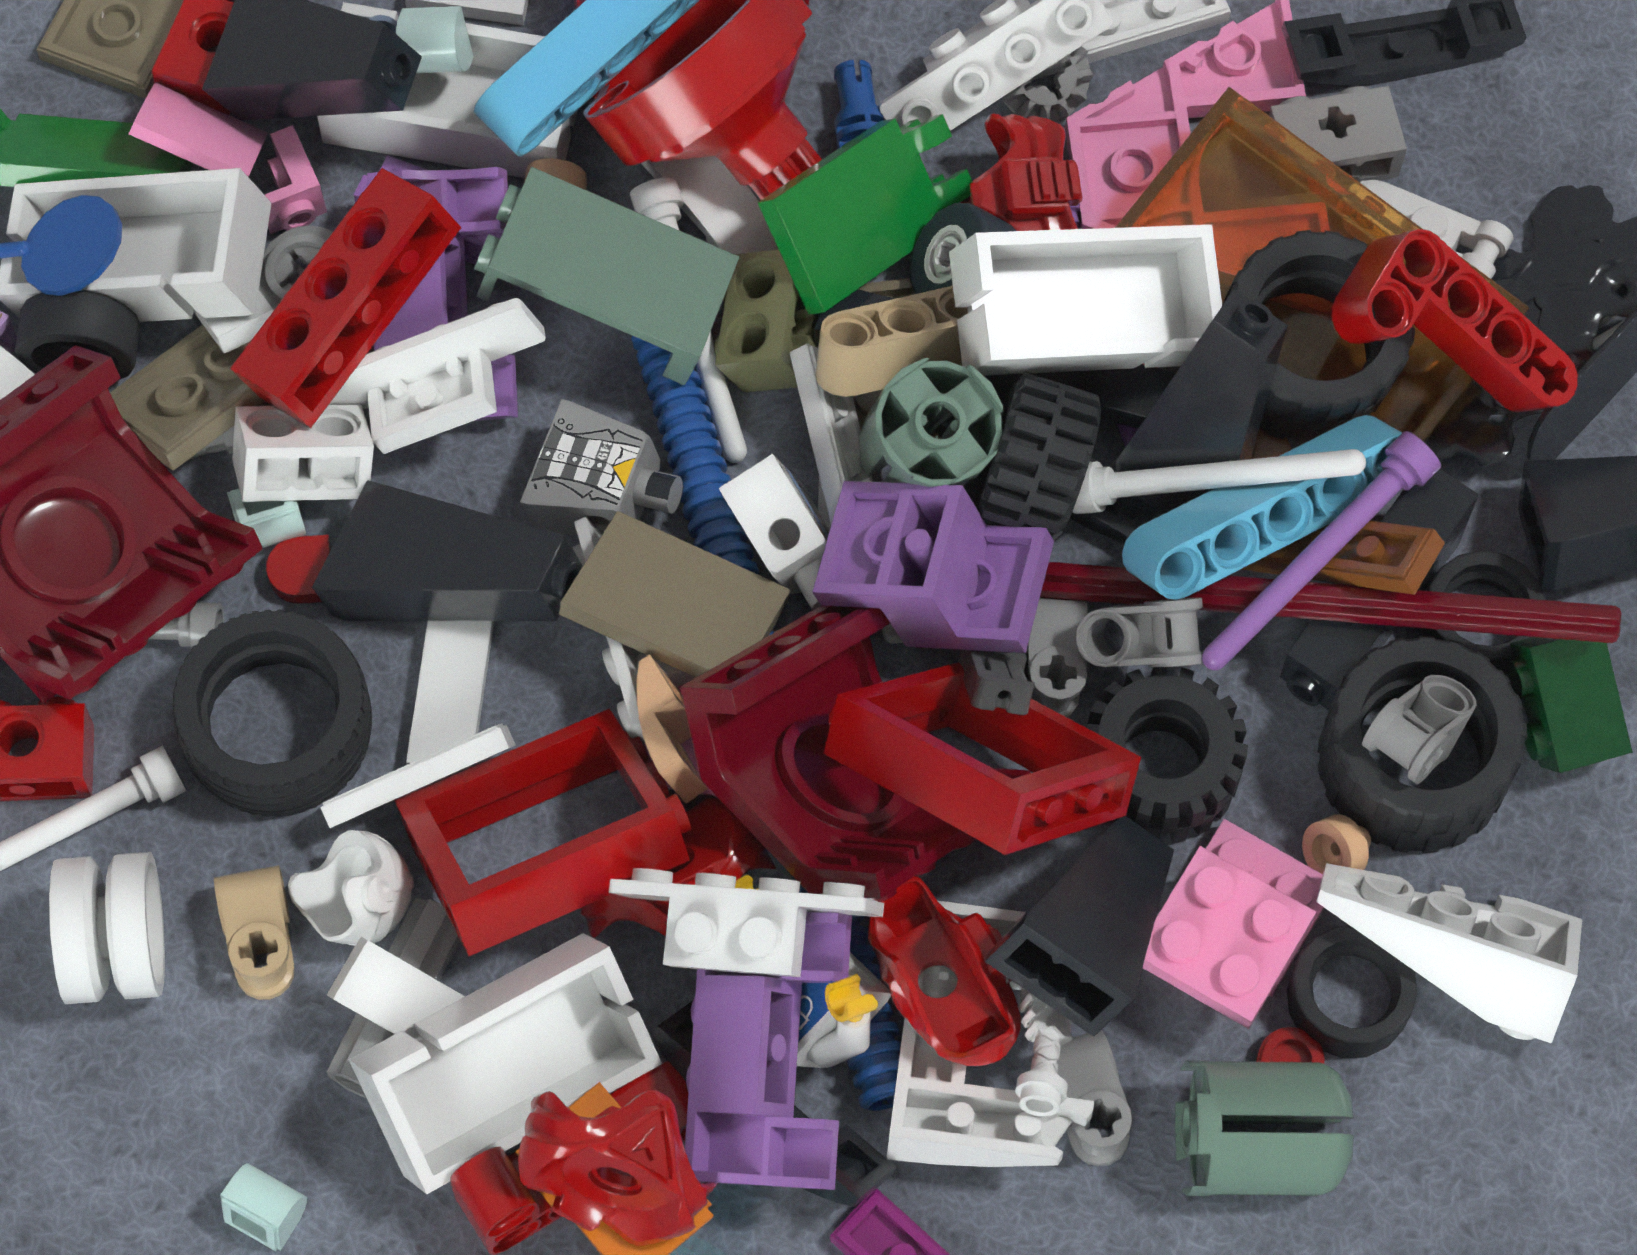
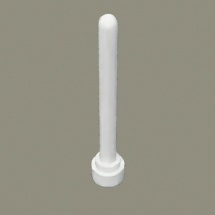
(661, 201)
(1104, 486)
(150, 780)

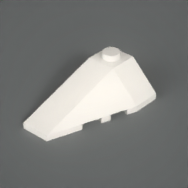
(1499, 961)

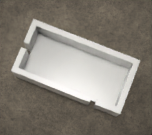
(440, 113)
(182, 246)
(1084, 297)
(490, 1053)

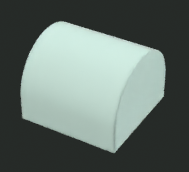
(438, 37)
(270, 519)
(262, 1206)

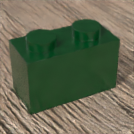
(1568, 702)

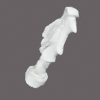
(1042, 1088)

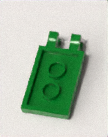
(75, 149)
(860, 209)

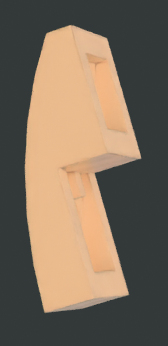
(666, 728)

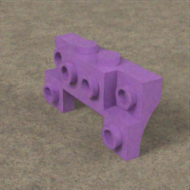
(441, 297)
(746, 1071)

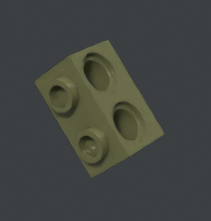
(762, 324)

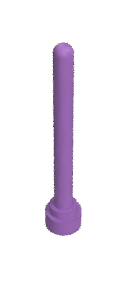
(1407, 464)

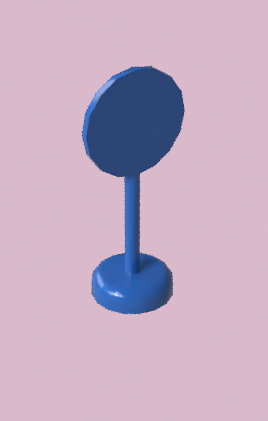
(69, 245)

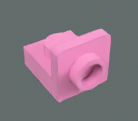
(298, 190)

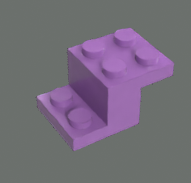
(933, 566)

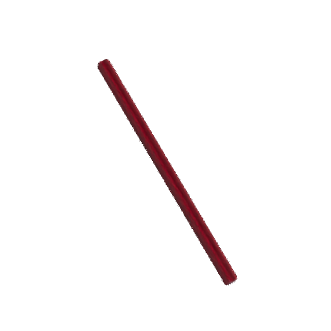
(1357, 604)

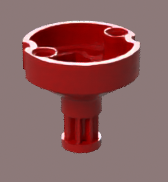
(714, 91)

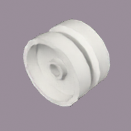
(107, 927)

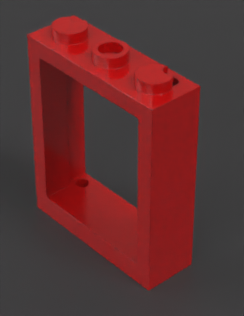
(1074, 780)
(560, 877)

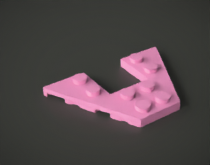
(1143, 124)

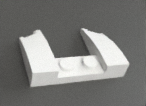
(960, 1123)

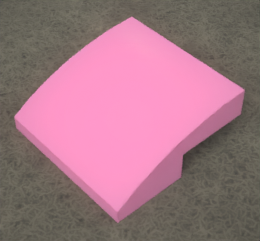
(197, 131)

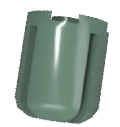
(914, 407)
(1263, 1160)

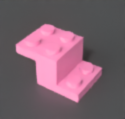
(1234, 923)

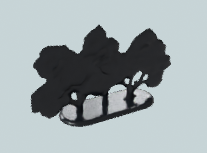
(1567, 294)

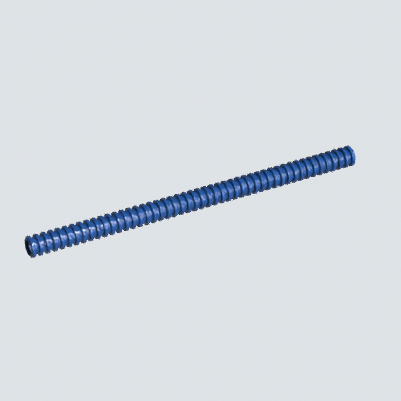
(712, 524)

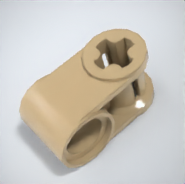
(256, 922)

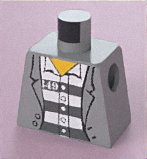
(593, 471)

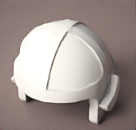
(356, 890)

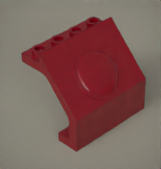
(94, 532)
(761, 751)

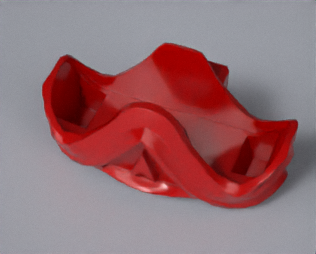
(1031, 180)
(714, 846)
(916, 932)
(614, 1167)

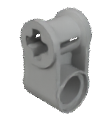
(1154, 634)
(1055, 656)
(1422, 725)
(1093, 1075)

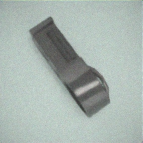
(996, 680)

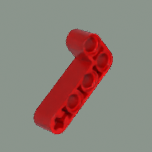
(1519, 368)
(506, 1210)

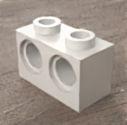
(291, 462)

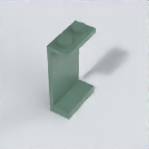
(609, 266)

